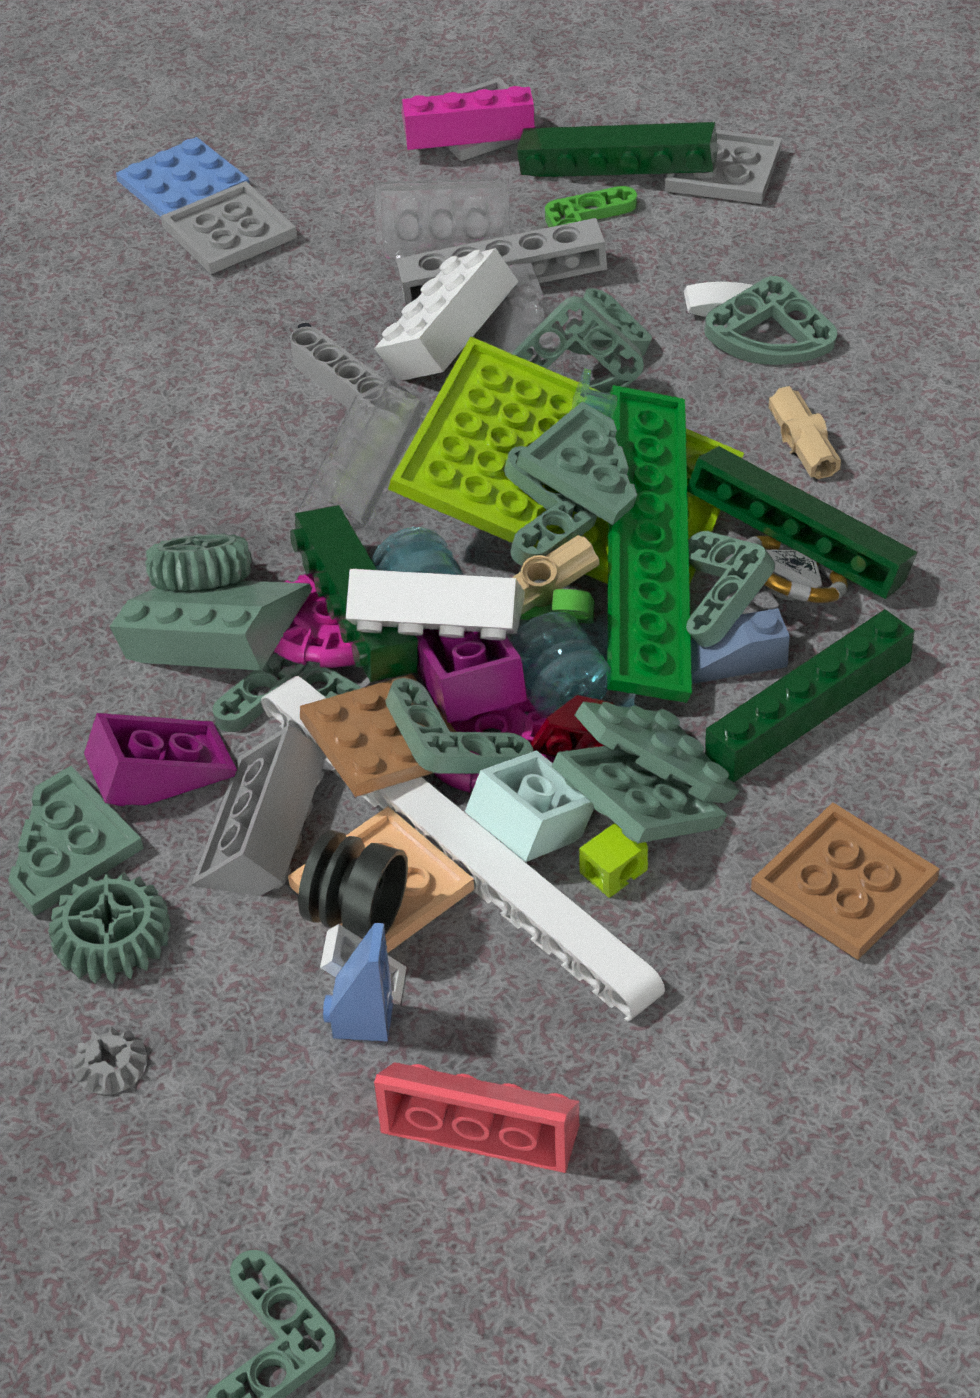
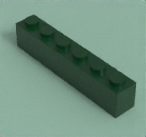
(618, 149)
(801, 521)
(328, 553)
(809, 694)

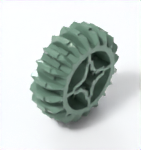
(198, 562)
(134, 935)

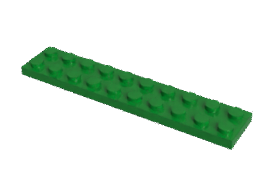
(650, 552)

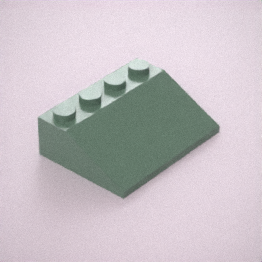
(209, 627)

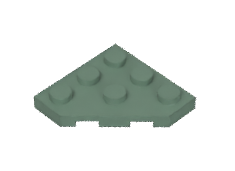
(583, 463)
(660, 745)
(67, 841)

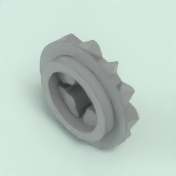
(101, 1077)

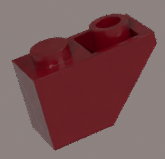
(564, 731)

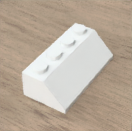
(434, 602)

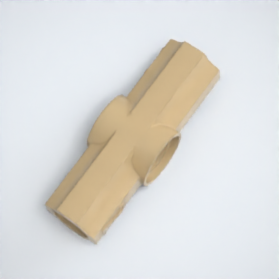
(804, 433)
(559, 570)

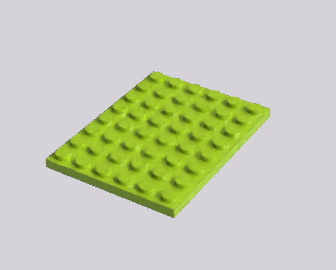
(474, 423)

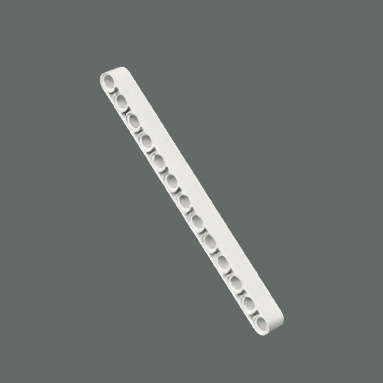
(503, 878)

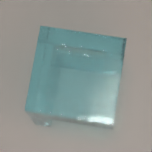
(598, 400)

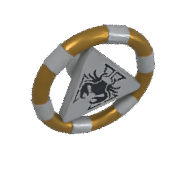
(798, 575)

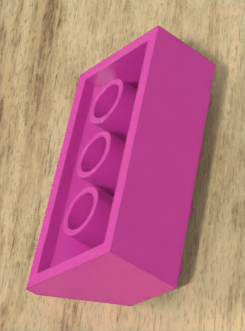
(467, 117)

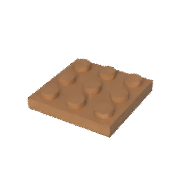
(363, 738)
(845, 880)

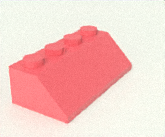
(477, 1115)

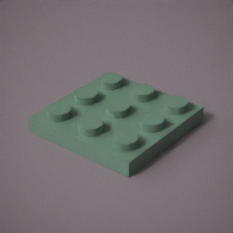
(635, 797)

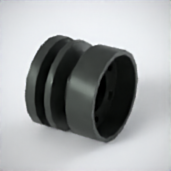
(352, 883)

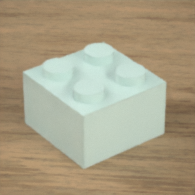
(529, 806)

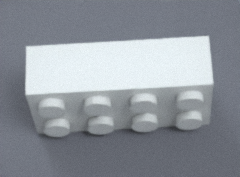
(446, 314)

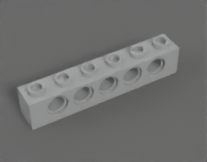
(552, 251)

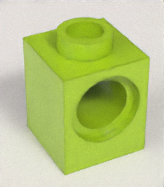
(612, 860)

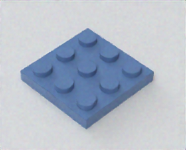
(179, 176)

